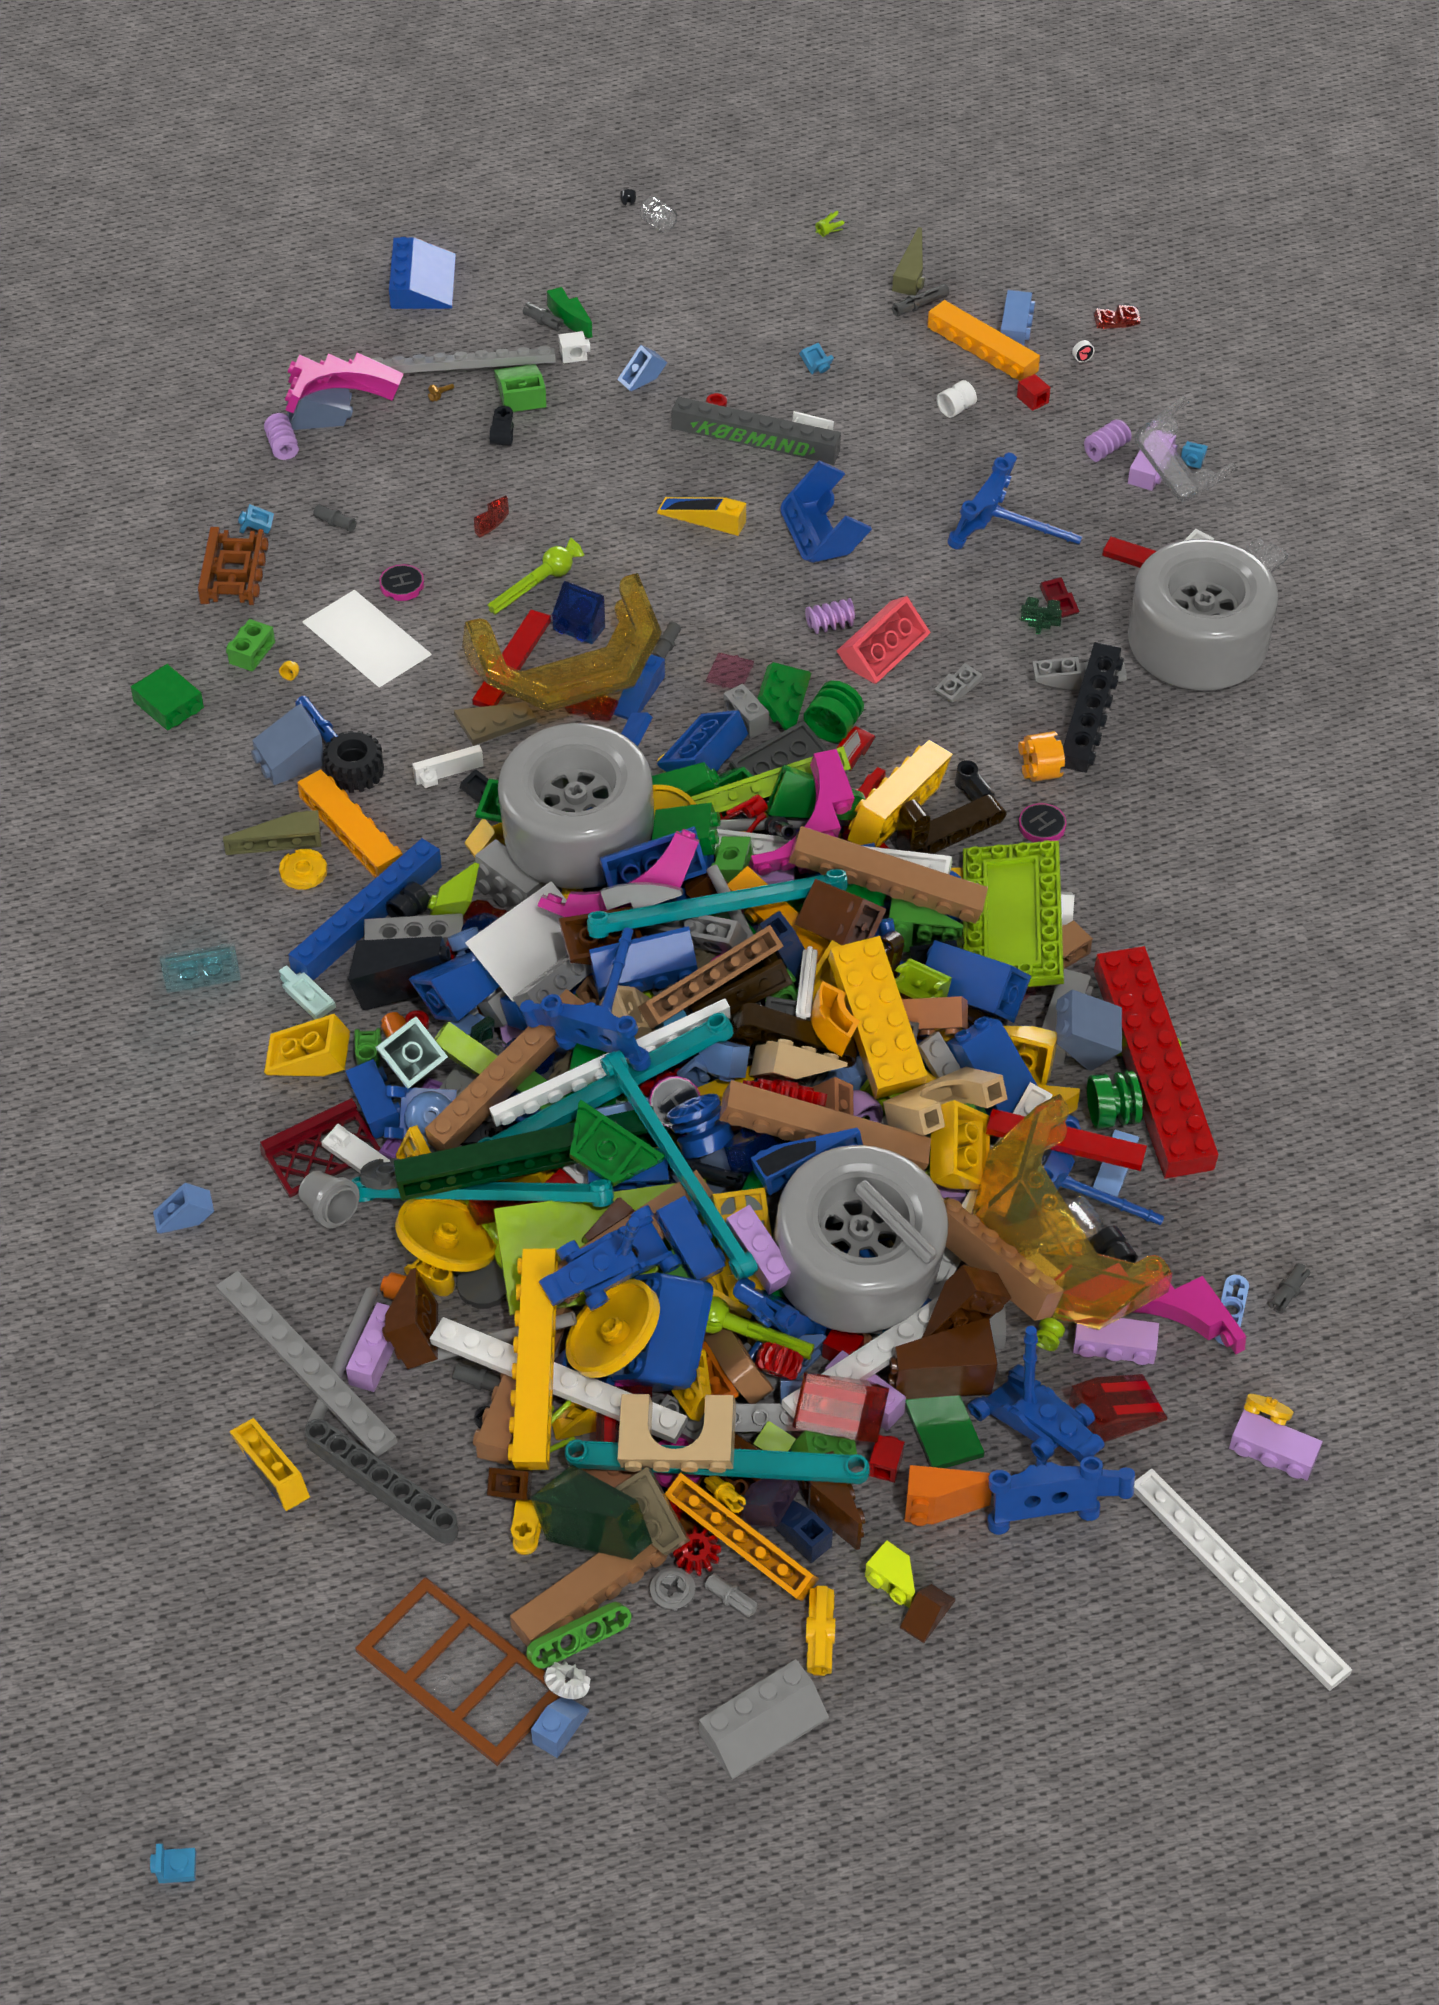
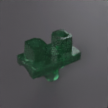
(1040, 616)

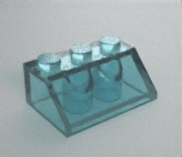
(200, 967)

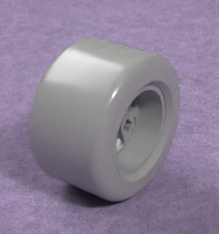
(1202, 614)
(571, 771)
(841, 1287)

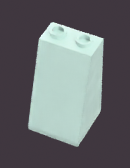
(411, 1052)

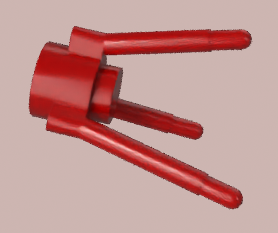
(752, 808)

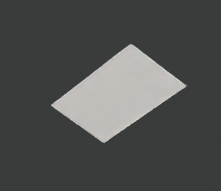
(367, 638)
(521, 943)

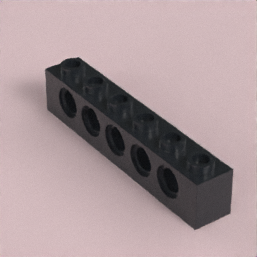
(1101, 658)

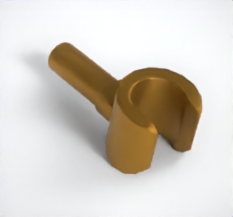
(435, 393)

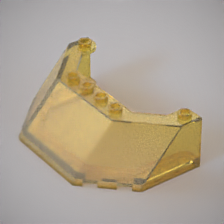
(578, 676)
(1030, 1214)

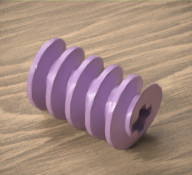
(281, 436)
(1107, 439)
(830, 615)

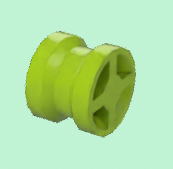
(1049, 1334)

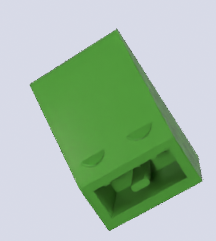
(521, 387)
(921, 923)

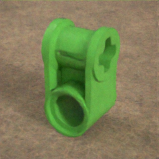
(365, 1046)

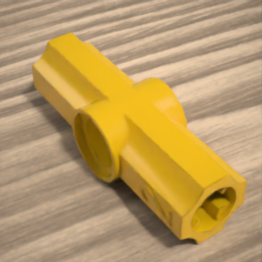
(820, 1631)

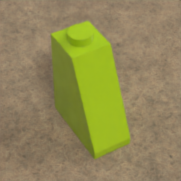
(464, 1049)

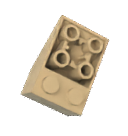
(626, 1004)
(787, 1062)

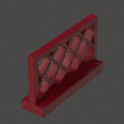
(305, 1133)

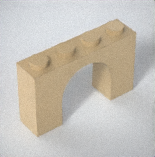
(921, 1110)
(709, 1451)

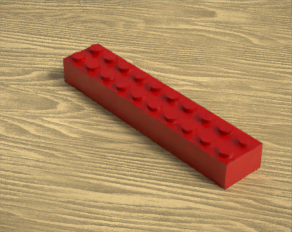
(1154, 1054)

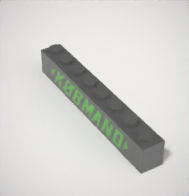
(756, 430)

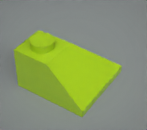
(455, 894)

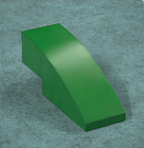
(570, 311)

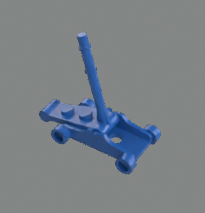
(984, 506)
(591, 1023)
(1059, 1166)
(609, 1261)
(774, 1313)
(1039, 1411)
(1055, 1490)

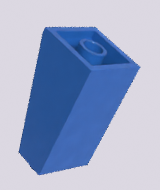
(984, 982)
(454, 987)
(990, 1049)

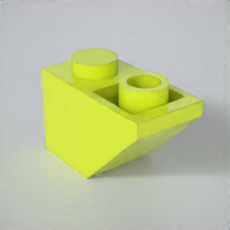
(892, 1572)

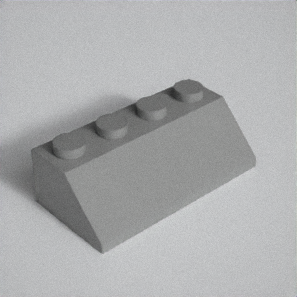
(763, 1719)

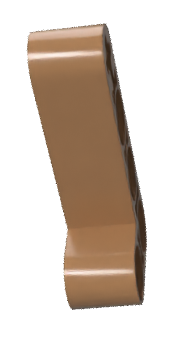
(739, 1365)

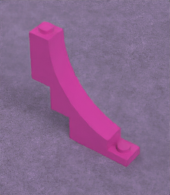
(669, 870)
(1200, 1310)

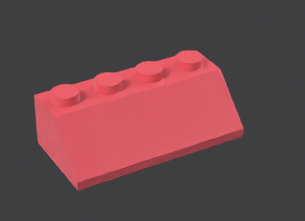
(884, 640)

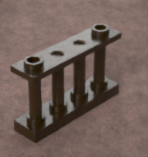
(749, 986)

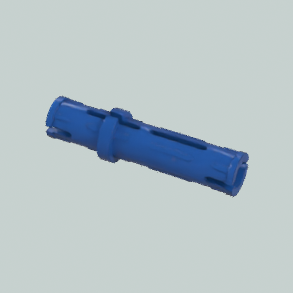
(322, 725)

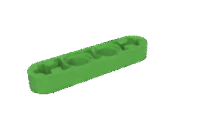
(578, 1631)

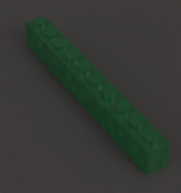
(497, 1159)

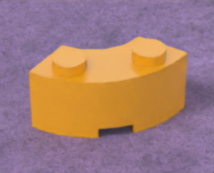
(832, 1019)

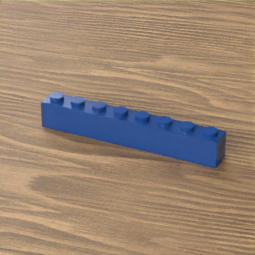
(347, 924)

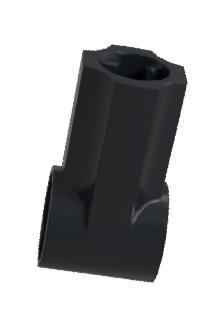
(970, 781)

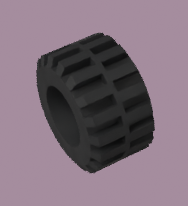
(354, 747)

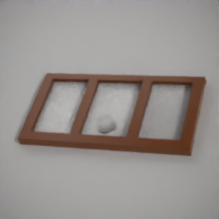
(459, 1670)

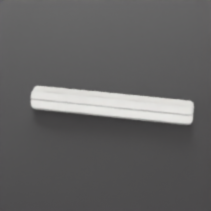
(806, 983)

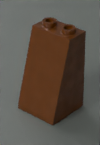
(946, 1363)

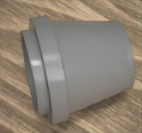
(329, 1198)

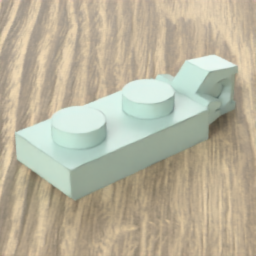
(306, 993)

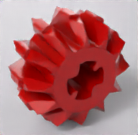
(779, 1361)
(706, 1555)

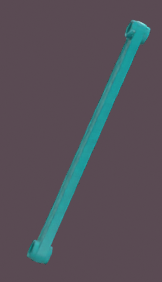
(602, 923)
(716, 1029)
(598, 1192)
(741, 1263)
(747, 1463)

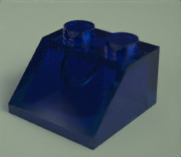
(579, 613)

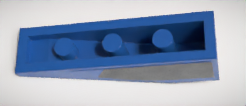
(781, 1161)

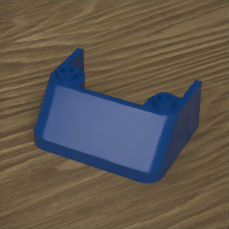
(807, 519)
(679, 1335)

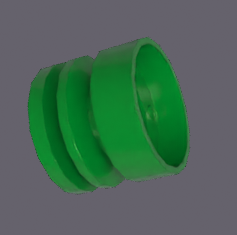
(834, 711)
(1114, 1099)

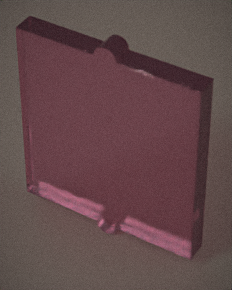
(729, 671)

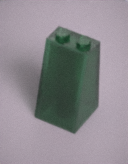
(591, 1515)

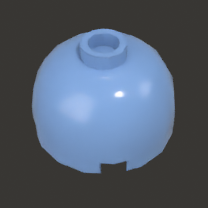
(425, 1109)

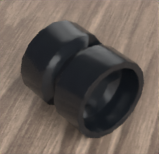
(410, 902)
(1113, 1244)

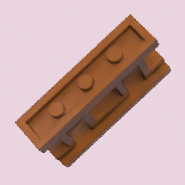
(232, 580)

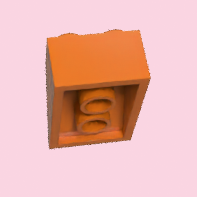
(944, 1494)

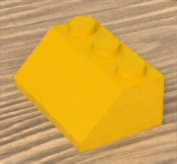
(959, 1147)

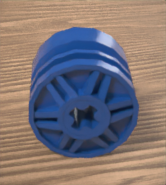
(700, 1126)

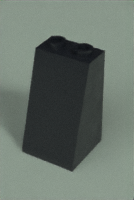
(384, 966)

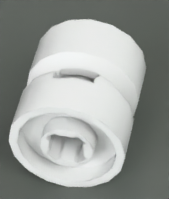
(956, 399)

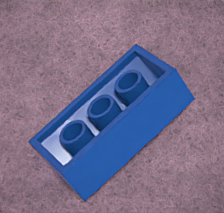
(707, 740)
(634, 861)
(649, 963)

